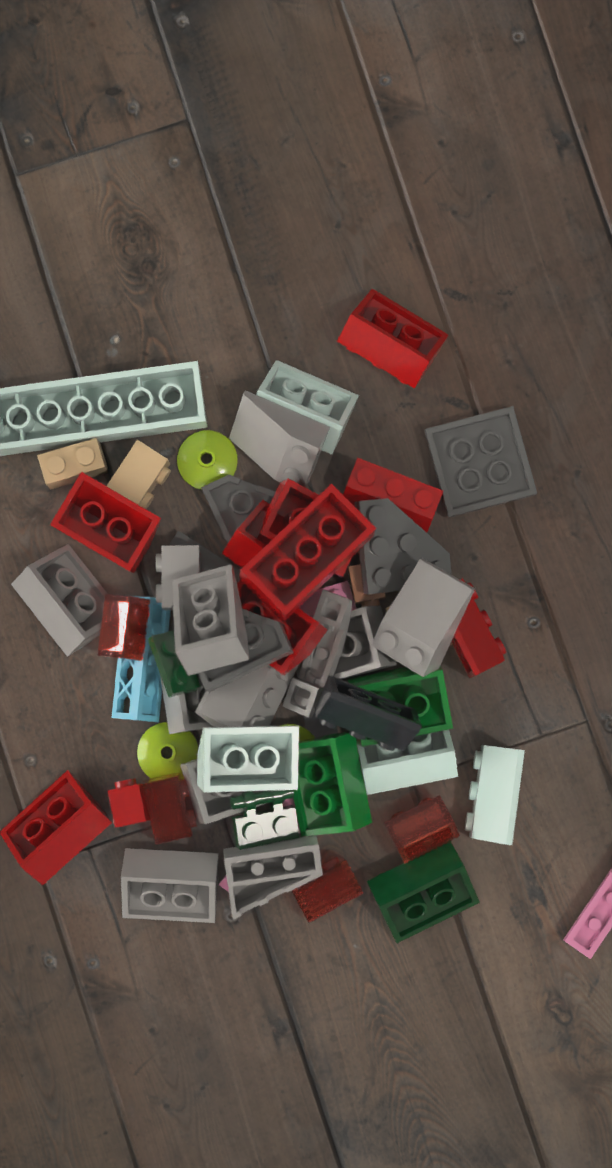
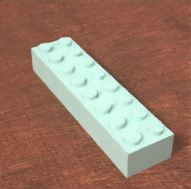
(101, 408)

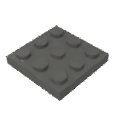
(480, 462)

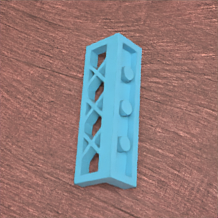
(145, 685)

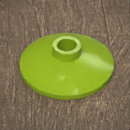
(206, 442)
(151, 745)

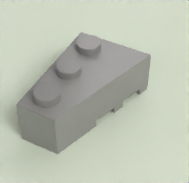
(269, 870)

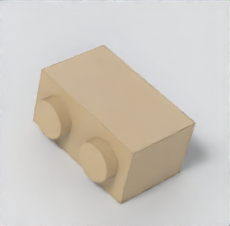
(65, 464)
(140, 474)

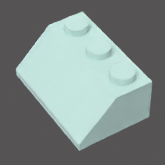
(310, 398)
(248, 758)
(424, 761)
(495, 794)

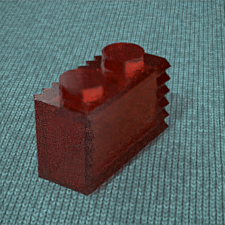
(123, 627)
(168, 808)
(421, 828)
(328, 891)

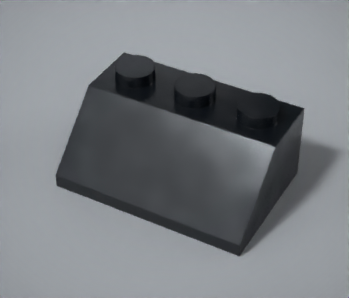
(367, 714)

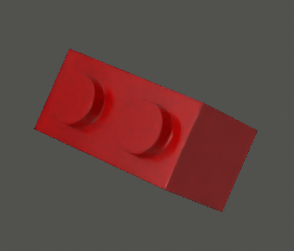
(128, 803)

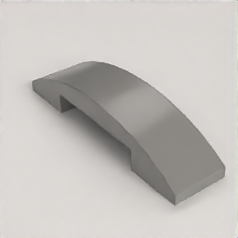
(304, 692)

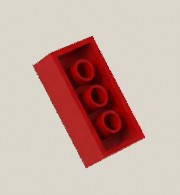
(307, 553)

